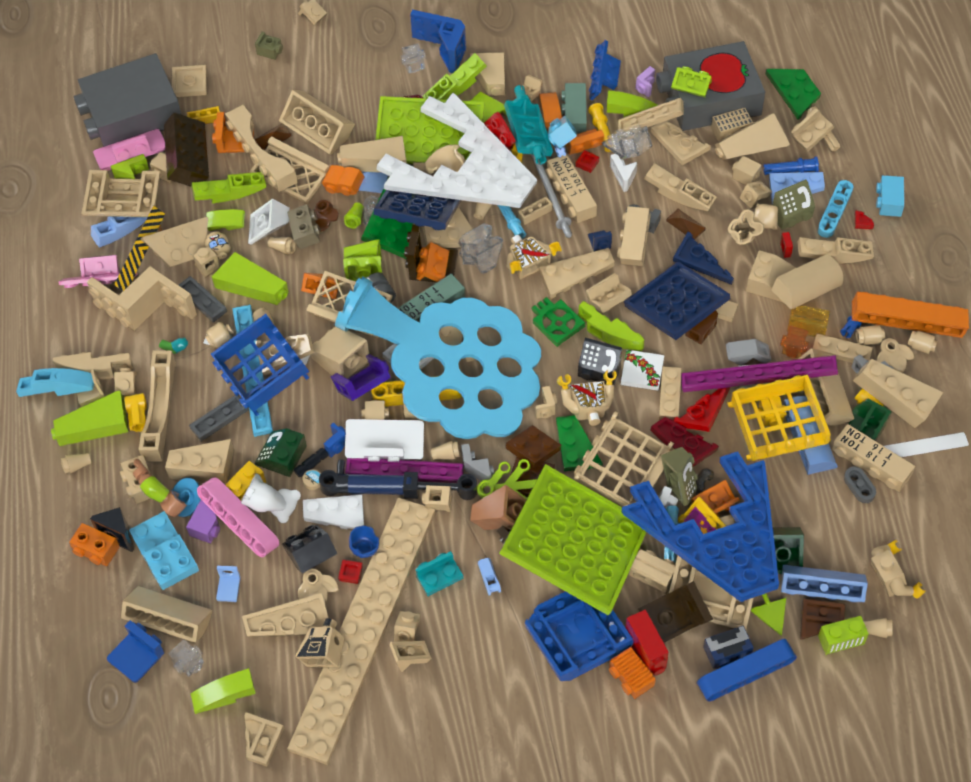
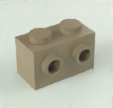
(304, 227)

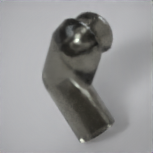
(704, 475)

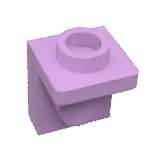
(645, 81)

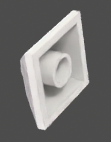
(267, 220)

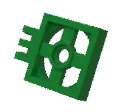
(547, 310)

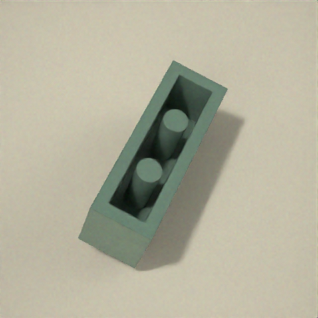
(575, 105)

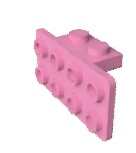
(146, 143)
(100, 268)

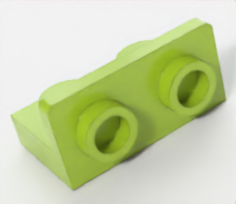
(691, 81)

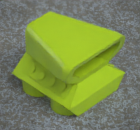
(362, 260)

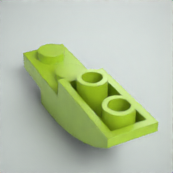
(458, 81)
(233, 188)
(613, 332)

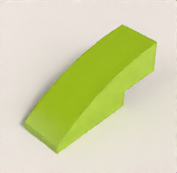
(627, 103)
(223, 691)

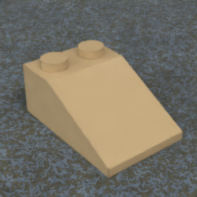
(764, 273)

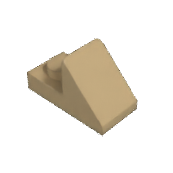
(410, 653)

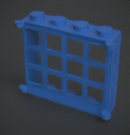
(292, 370)

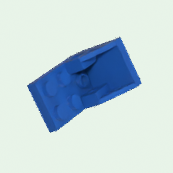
(444, 31)

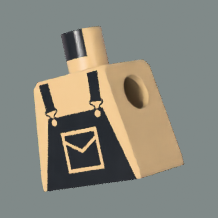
(321, 646)

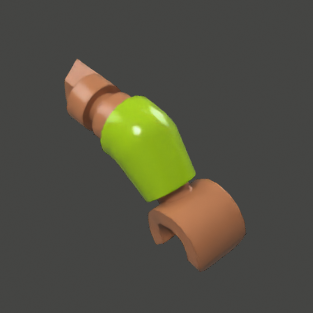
(157, 491)

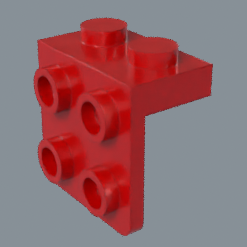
(499, 128)

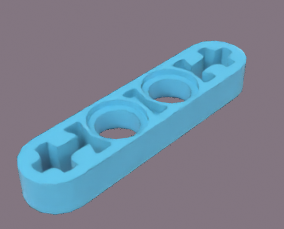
(834, 208)

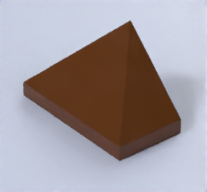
(279, 132)
(685, 223)

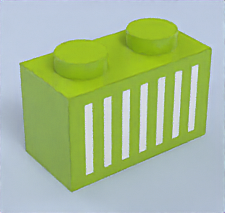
(843, 635)

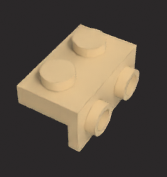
(608, 293)

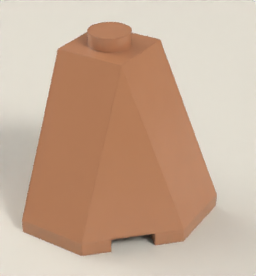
(498, 509)

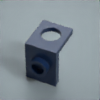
(600, 240)

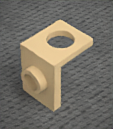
(93, 395)

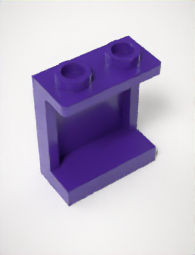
(363, 380)

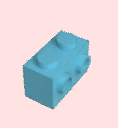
(561, 132)
(890, 196)

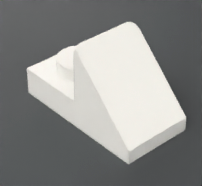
(623, 173)

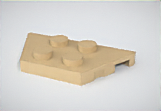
(178, 243)

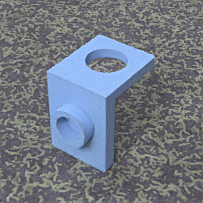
(228, 584)

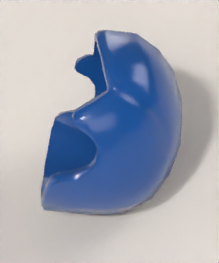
(363, 541)

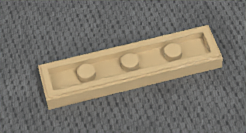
(653, 115)

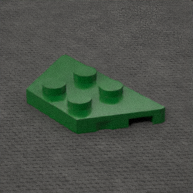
(794, 88)

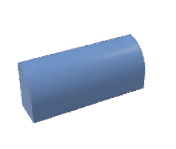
(816, 458)

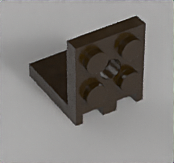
(412, 255)
(685, 608)

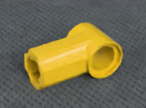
(136, 408)

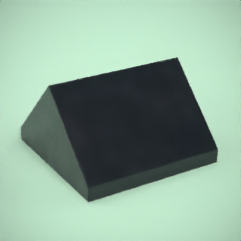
(115, 525)

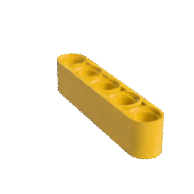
(391, 398)

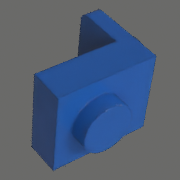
(337, 442)

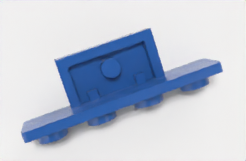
(605, 71)

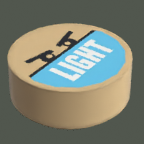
(311, 479)

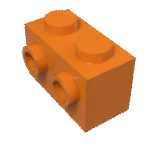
(94, 545)

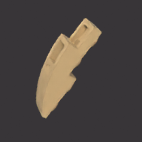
(681, 191)
(841, 250)
(103, 365)

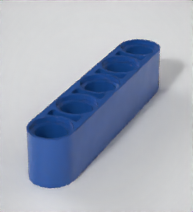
(746, 670)

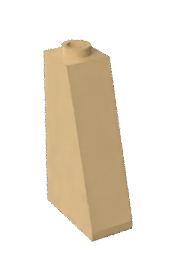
(755, 138)
(368, 154)

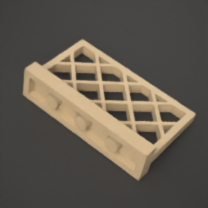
(300, 160)
(323, 310)

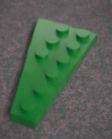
(389, 232)

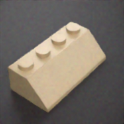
(316, 121)

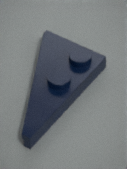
(697, 258)

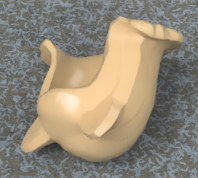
(446, 156)

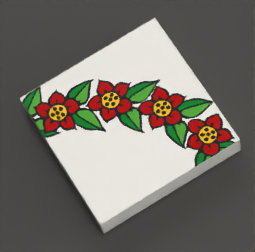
(642, 370)

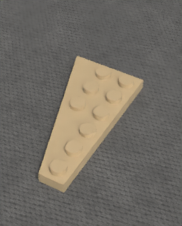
(456, 228)

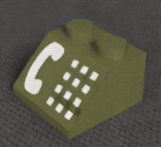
(794, 204)
(680, 474)

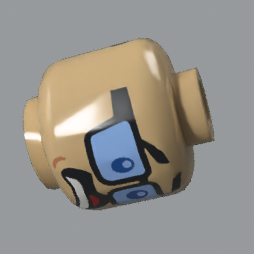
(219, 244)

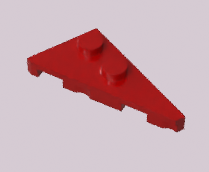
(704, 412)

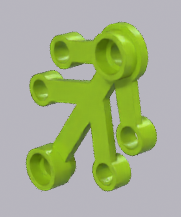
(510, 482)

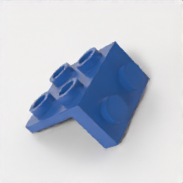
(136, 652)

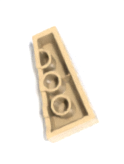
(898, 391)

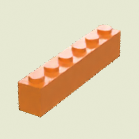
(910, 314)

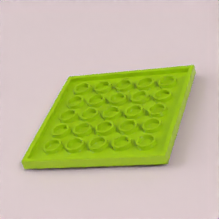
(574, 540)

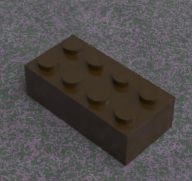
(185, 150)

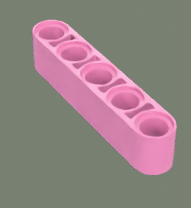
(238, 517)

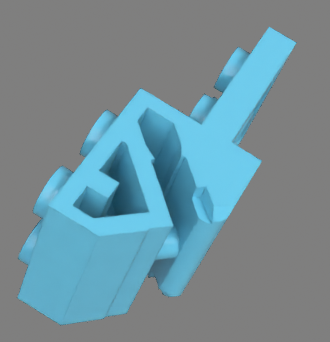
(163, 550)

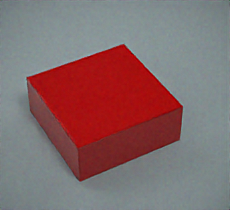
(587, 161)
(786, 244)
(350, 571)

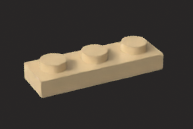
(842, 349)
(670, 392)

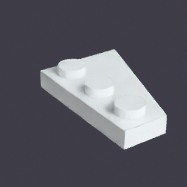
(337, 511)

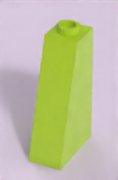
(249, 280)
(93, 421)

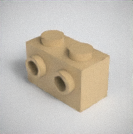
(127, 475)

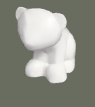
(265, 498)

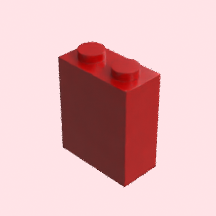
(647, 642)

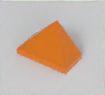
(312, 280)

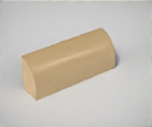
(808, 281)
(830, 394)
(166, 614)

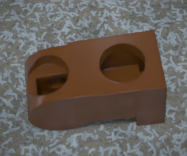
(703, 329)

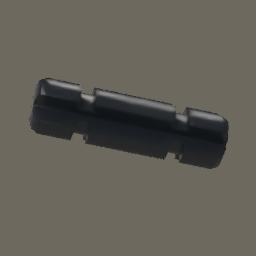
(311, 462)

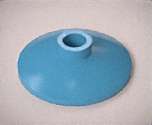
(188, 494)

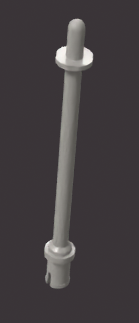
(562, 222)

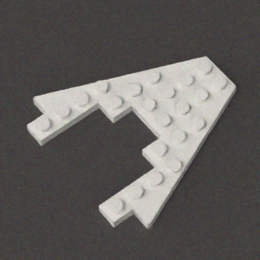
(487, 175)

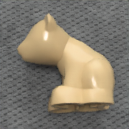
(753, 223)

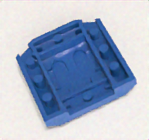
(576, 635)

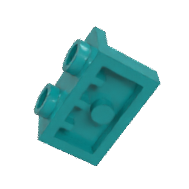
(438, 573)

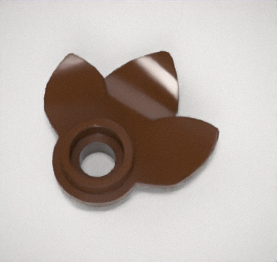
(325, 214)

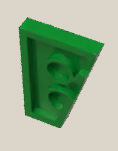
(573, 443)

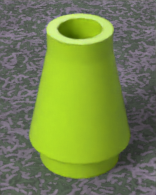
(354, 215)

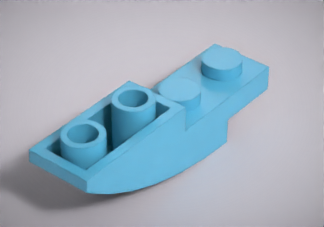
(60, 380)

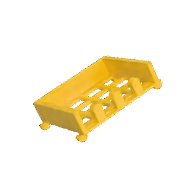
(771, 390)

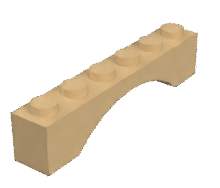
(276, 169)
(154, 432)

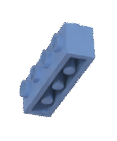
(823, 583)

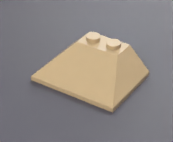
(120, 196)
(721, 605)

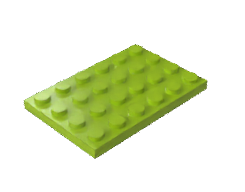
(420, 132)

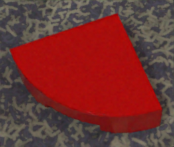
(863, 221)

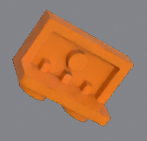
(585, 141)
(432, 262)
(718, 497)

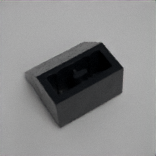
(309, 548)

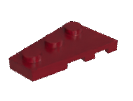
(668, 430)

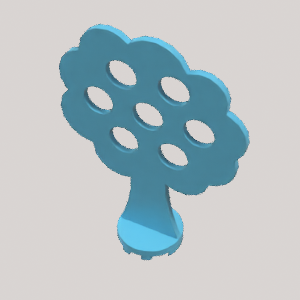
(371, 313)

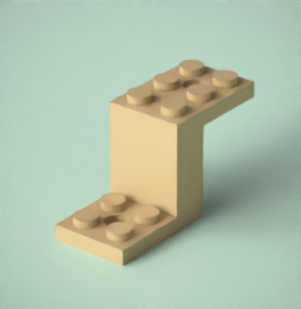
(142, 298)

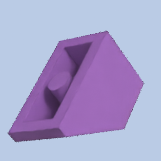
(203, 524)

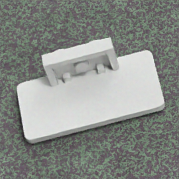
(384, 439)

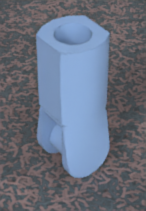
(488, 575)

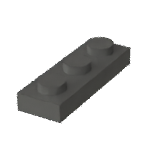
(203, 299)
(218, 418)

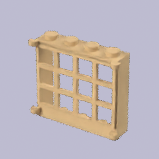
(629, 432)

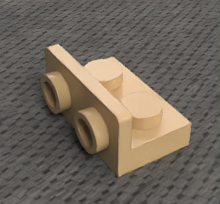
(811, 129)

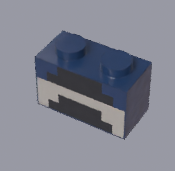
(727, 647)

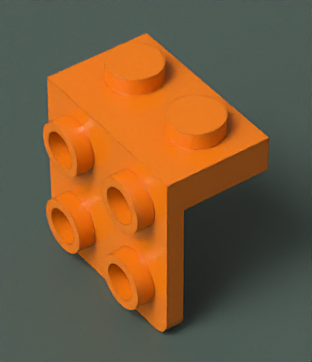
(224, 138)

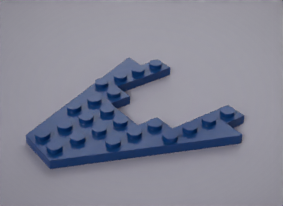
(733, 557)

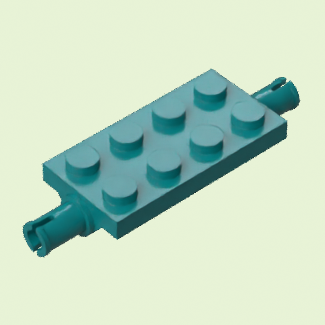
(528, 126)

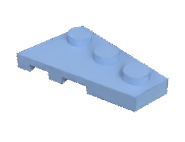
(782, 180)

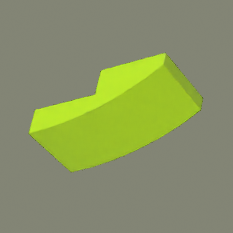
(228, 219)

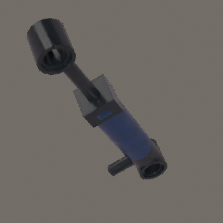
(388, 484)

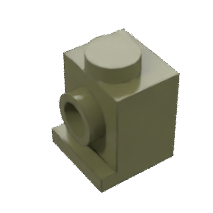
(268, 46)

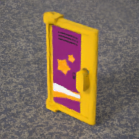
(703, 516)

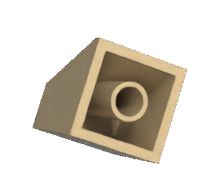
(341, 352)

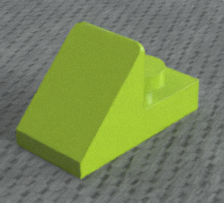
(130, 167)

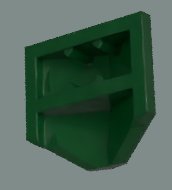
(870, 418)

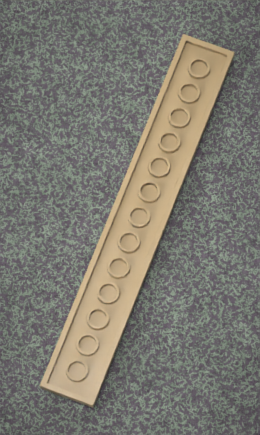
(362, 632)

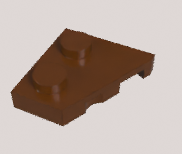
(818, 614)

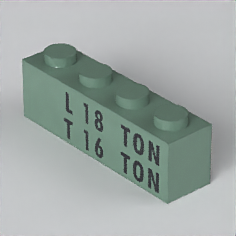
(444, 291)

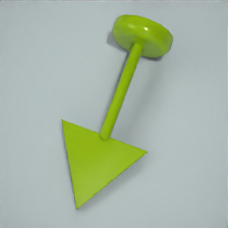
(771, 613)

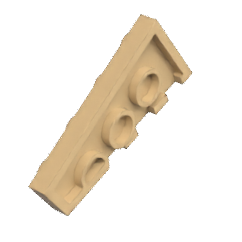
(565, 273)
(288, 618)

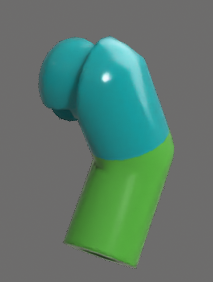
(175, 346)

